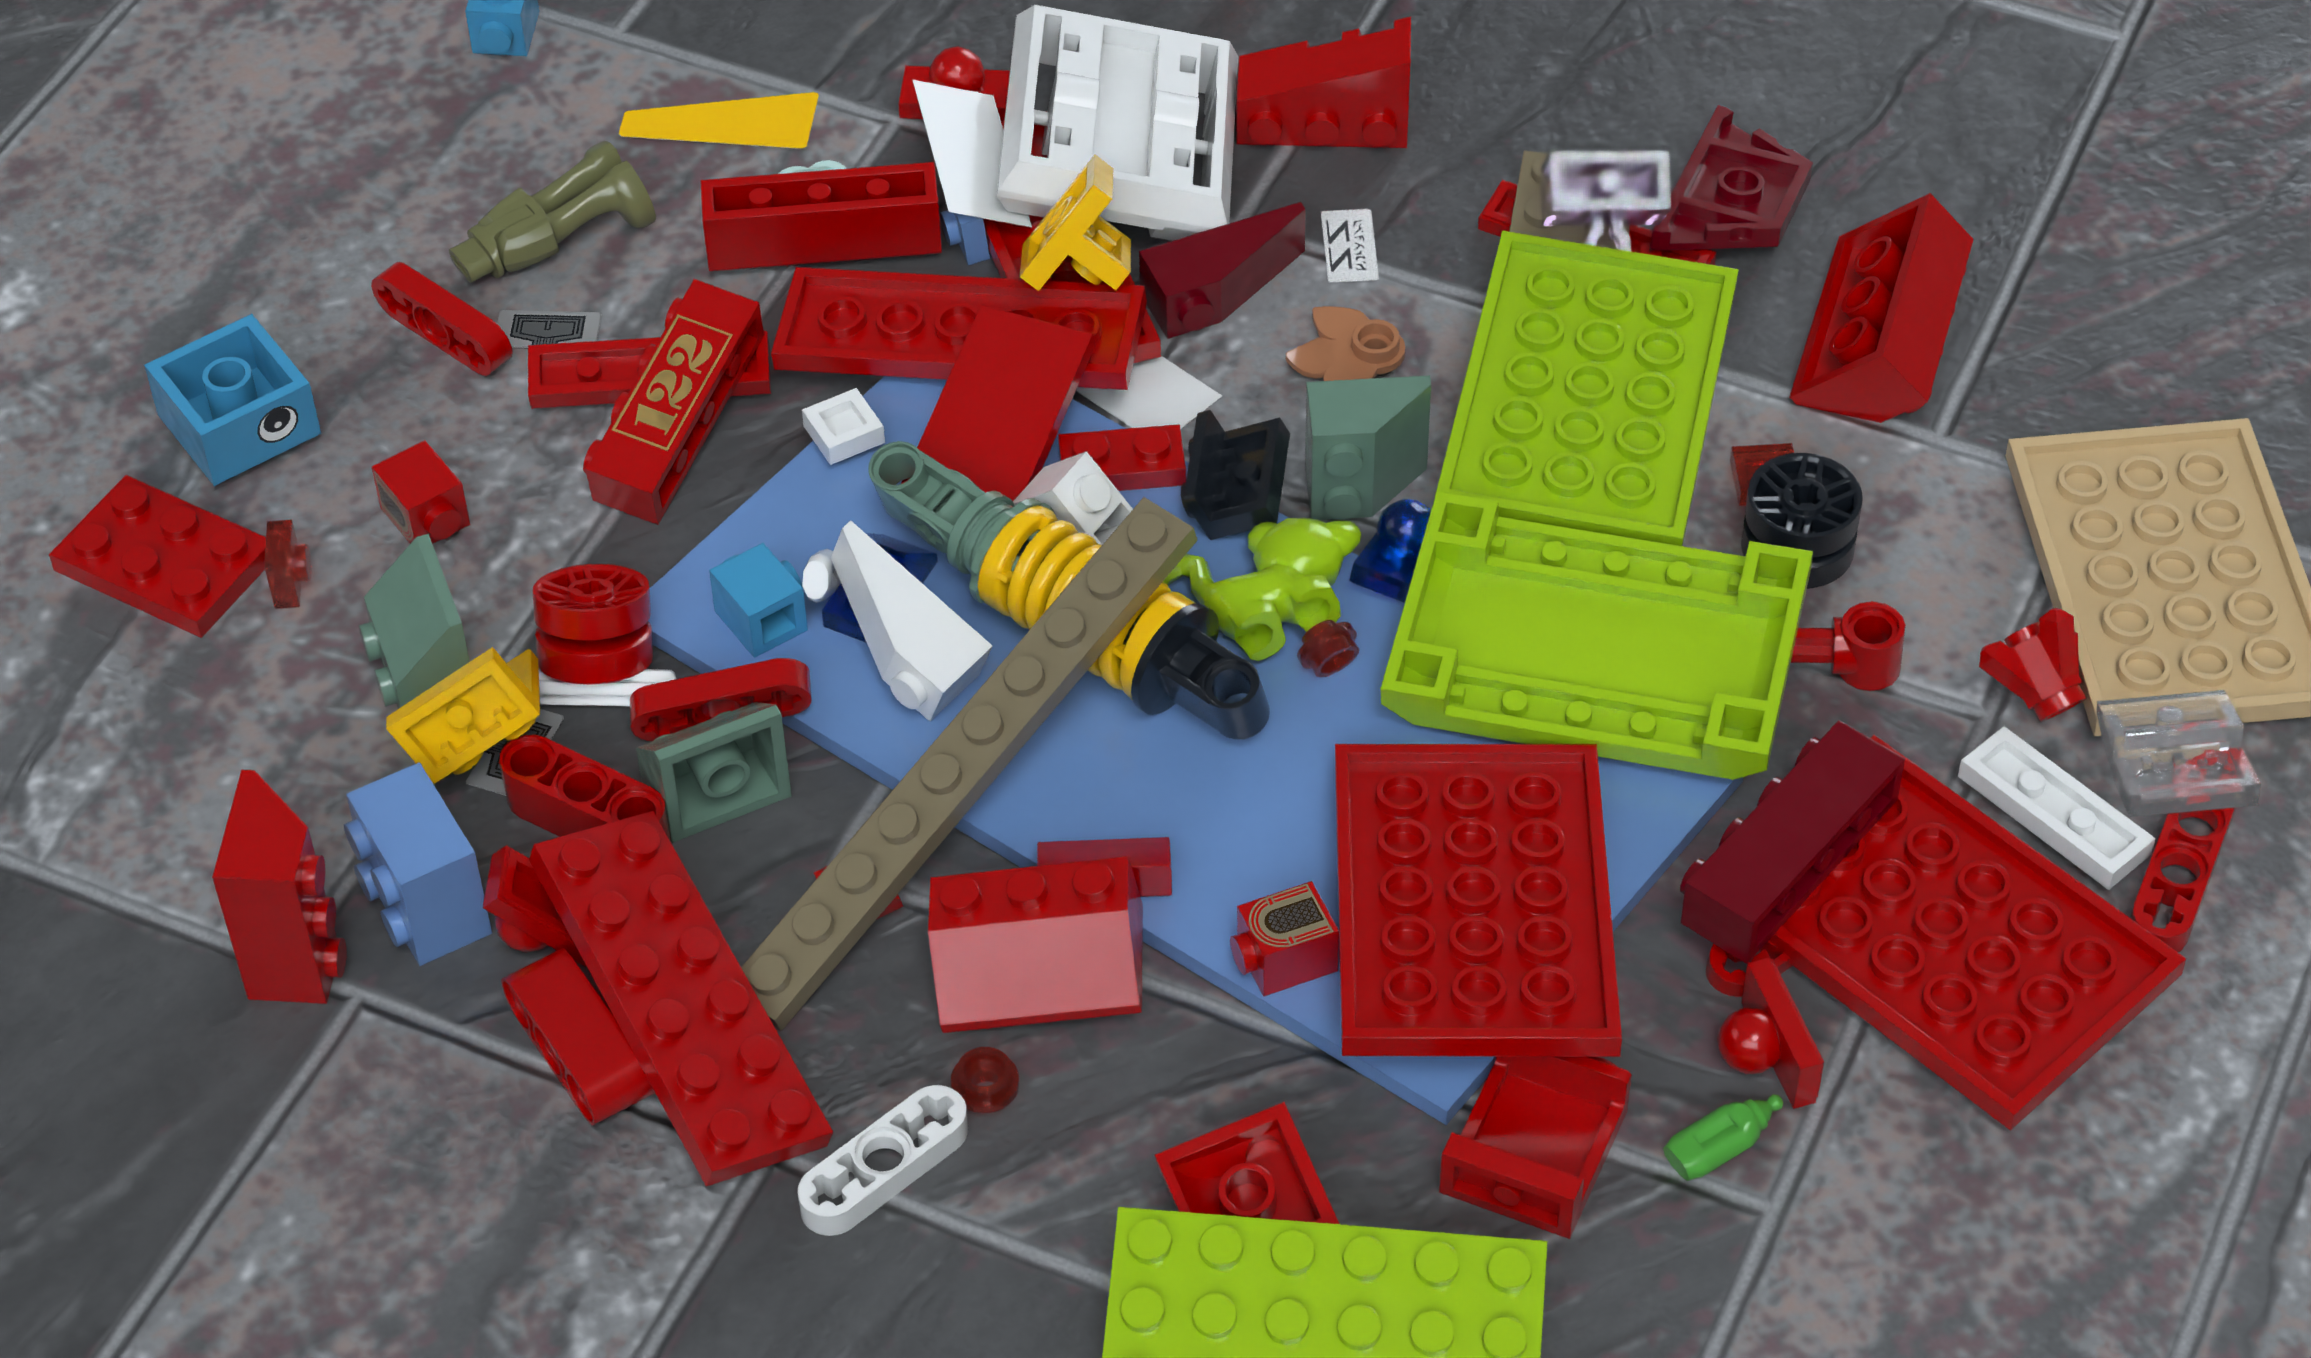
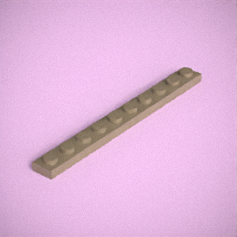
(965, 759)

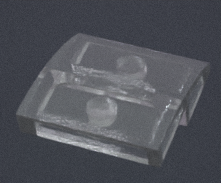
(2177, 753)

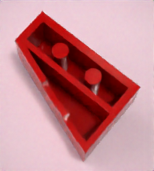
(1329, 92)

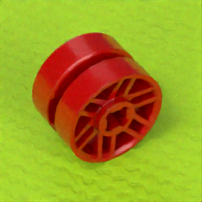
(593, 623)

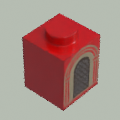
(421, 494)
(1285, 939)

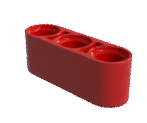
(570, 791)
(576, 1036)

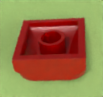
(1247, 1171)

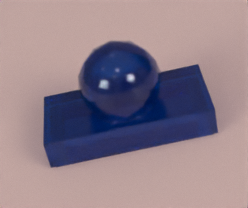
(1392, 553)

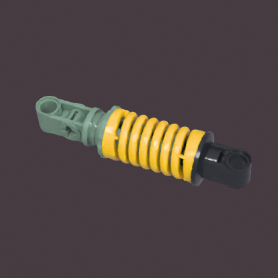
(1027, 558)

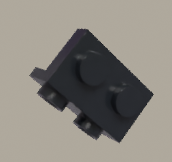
(1234, 475)

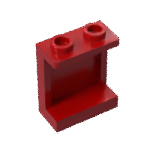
(1537, 1139)

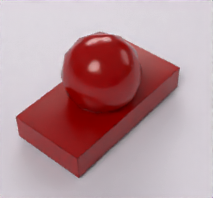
(956, 69)
(522, 906)
(1772, 1035)

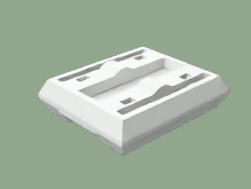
(1133, 104)

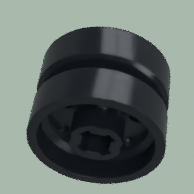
(1805, 506)

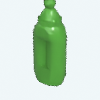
(1719, 1136)

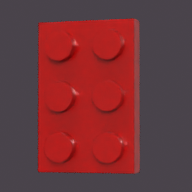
(162, 556)

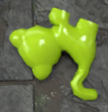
(1292, 582)

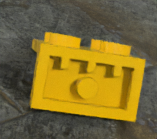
(468, 713)

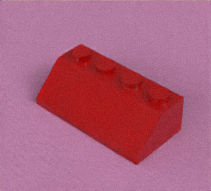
(1884, 314)

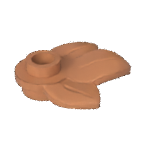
(1348, 346)

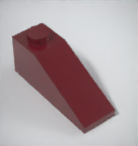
(1217, 270)

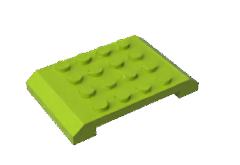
(1596, 640)

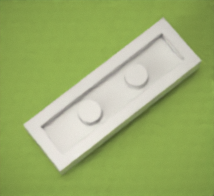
(2056, 807)

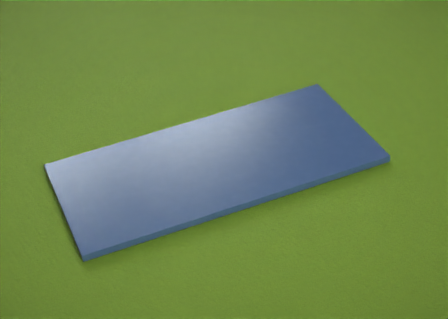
(1235, 810)

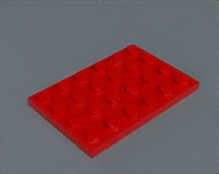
(1474, 901)
(1975, 950)

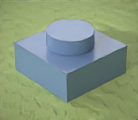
(969, 233)

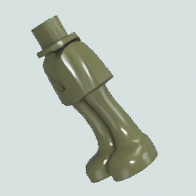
(529, 227)

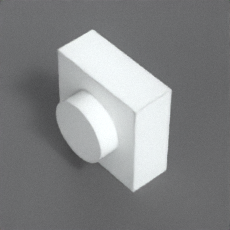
(843, 426)

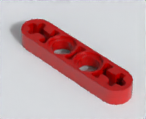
(2186, 850)

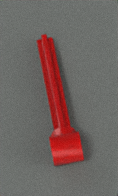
(1860, 646)

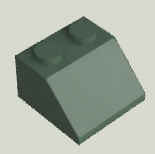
(1364, 443)
(413, 626)
(718, 768)

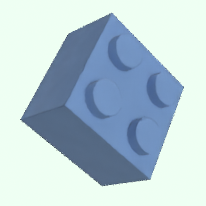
(416, 864)

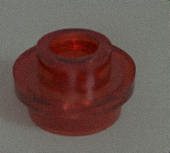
(1328, 647)
(985, 1065)

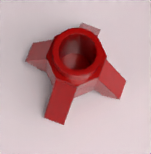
(2039, 664)

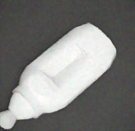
(820, 576)

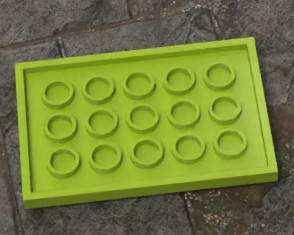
(1590, 387)
(1317, 1290)

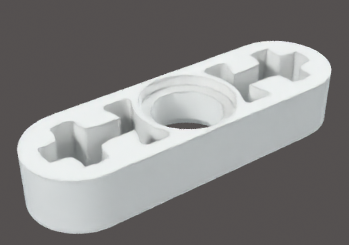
(874, 1188)

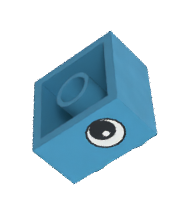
(233, 399)

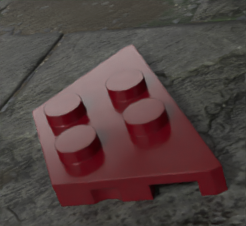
(1733, 191)

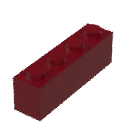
(1790, 840)

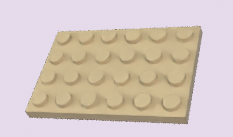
(2171, 564)

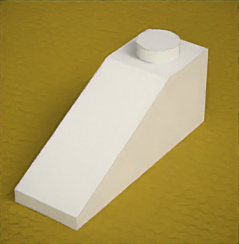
(912, 634)

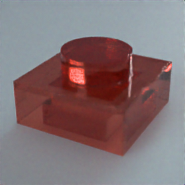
(285, 564)

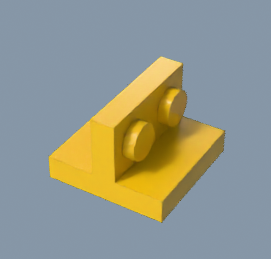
(1079, 231)

